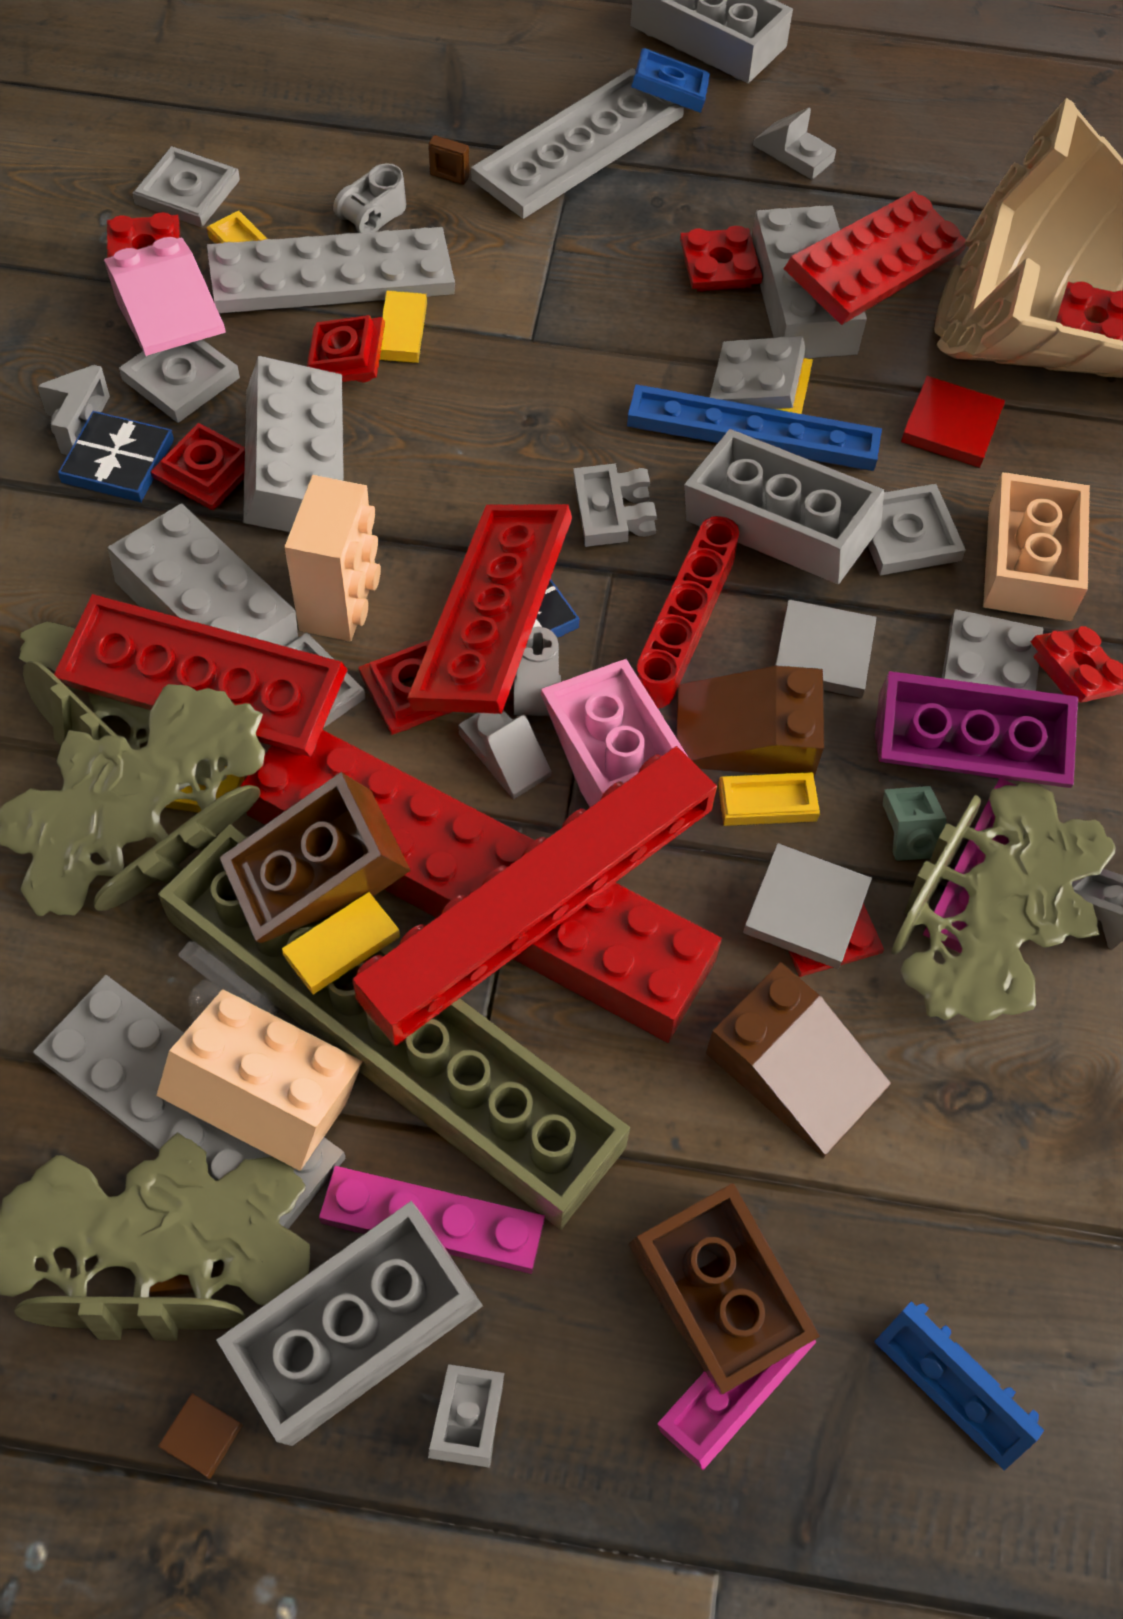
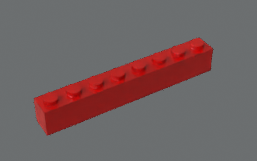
(532, 895)

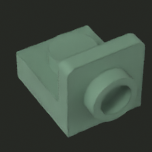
(915, 820)

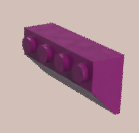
(977, 729)

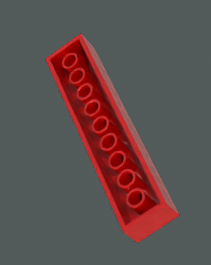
(610, 951)

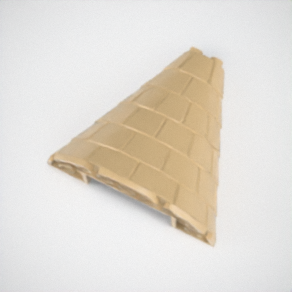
(1038, 232)

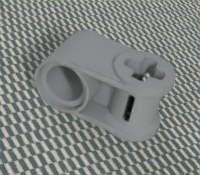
(376, 200)
(536, 671)

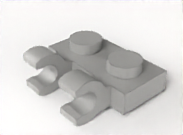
(602, 508)

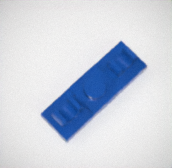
(960, 1385)

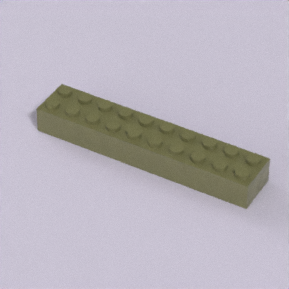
(451, 1073)

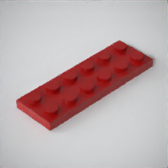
(876, 256)
(491, 609)
(138, 651)

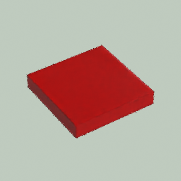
(953, 421)

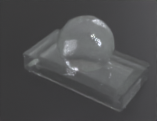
(218, 978)

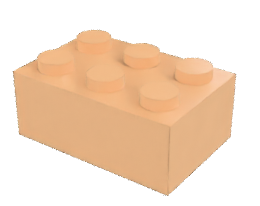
(1037, 547)
(332, 558)
(259, 1078)

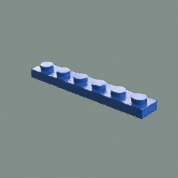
(794, 432)

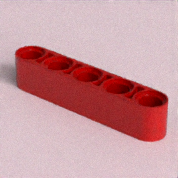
(687, 609)

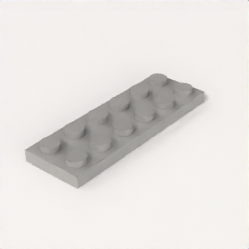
(573, 145)
(329, 269)
(116, 1056)

